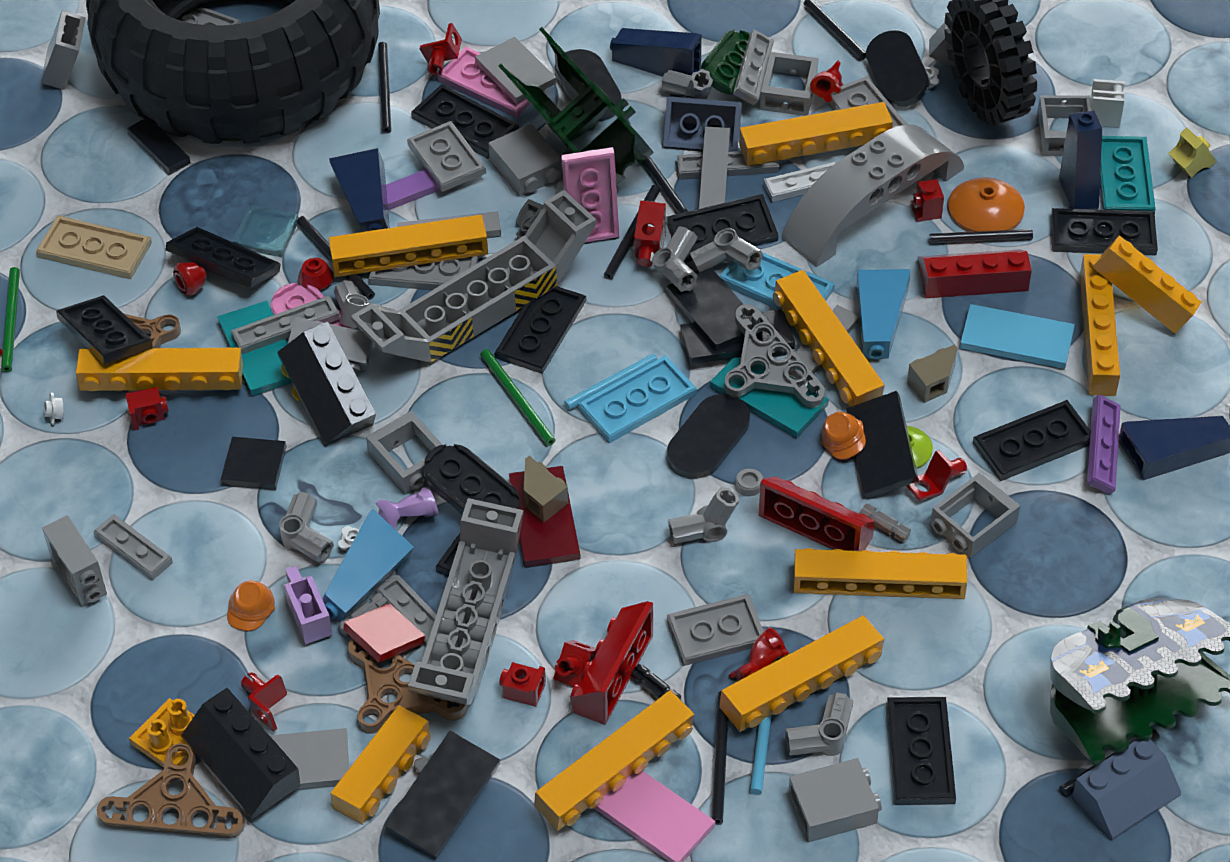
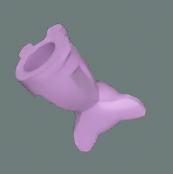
(412, 505)

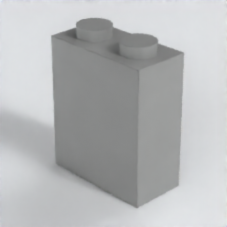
(63, 50)
(525, 160)
(834, 799)

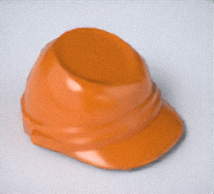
(843, 435)
(250, 605)

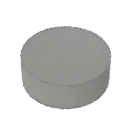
(748, 482)

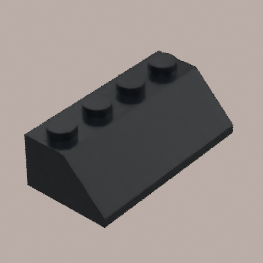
(327, 384)
(241, 754)

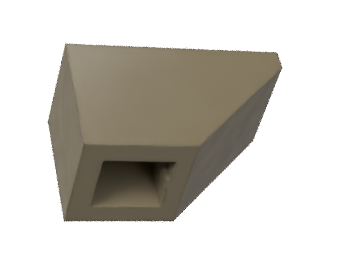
(933, 373)
(543, 491)

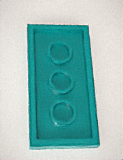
(1126, 174)
(262, 365)
(775, 407)

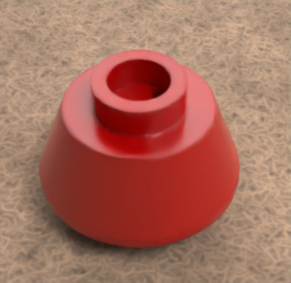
(315, 273)
(189, 277)

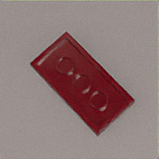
(548, 540)

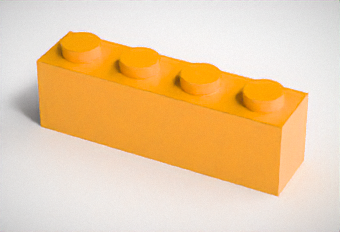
(1147, 284)
(380, 765)

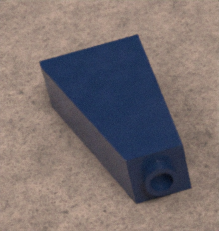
(658, 50)
(1082, 161)
(364, 186)
(1173, 443)

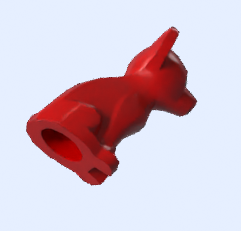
(827, 82)
(763, 653)

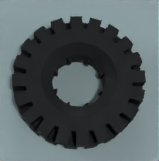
(991, 58)

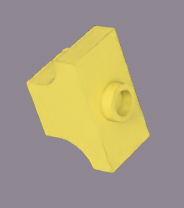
(1192, 153)

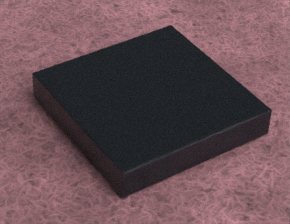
(253, 463)

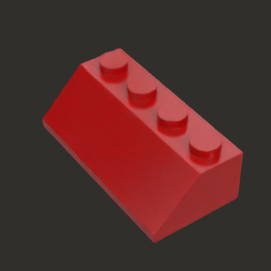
(975, 273)
(814, 516)
(614, 660)

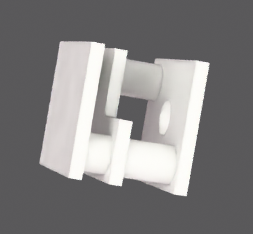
(1108, 101)

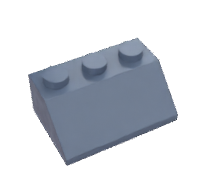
(689, 116)
(1127, 788)

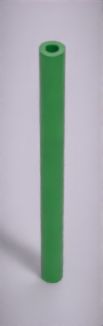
(10, 319)
(517, 397)

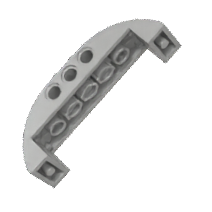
(862, 184)
(470, 604)

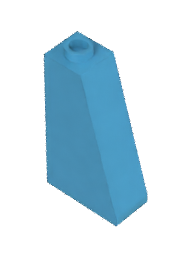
(880, 306)
(368, 563)

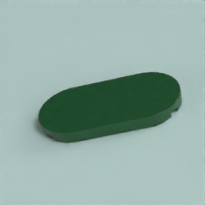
(725, 60)

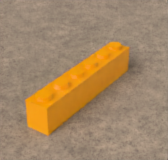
(813, 133)
(408, 245)
(1099, 329)
(827, 339)
(164, 369)
(880, 573)
(801, 673)
(613, 760)

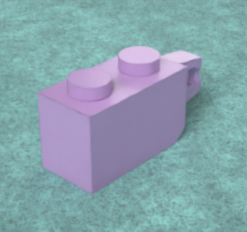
(307, 606)

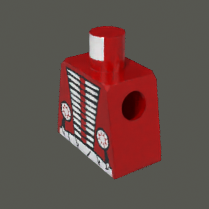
(649, 238)

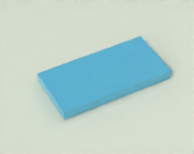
(761, 282)
(1017, 336)
(637, 399)

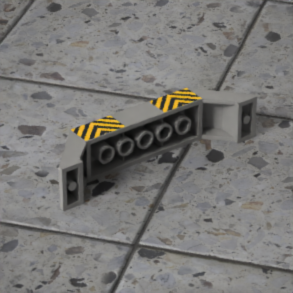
(486, 290)

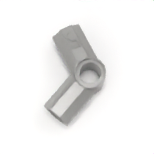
(688, 86)
(727, 248)
(670, 260)
(351, 302)
(708, 521)
(296, 530)
(814, 738)

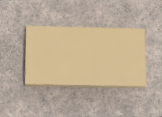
(94, 247)

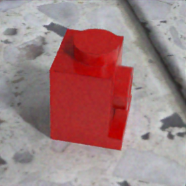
(928, 201)
(146, 407)
(523, 683)

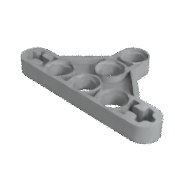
(776, 373)

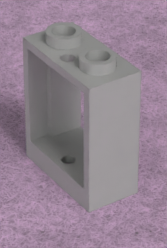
(798, 100)
(1052, 107)
(394, 435)
(991, 498)
(74, 561)

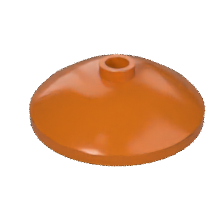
(986, 205)

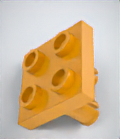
(163, 731)

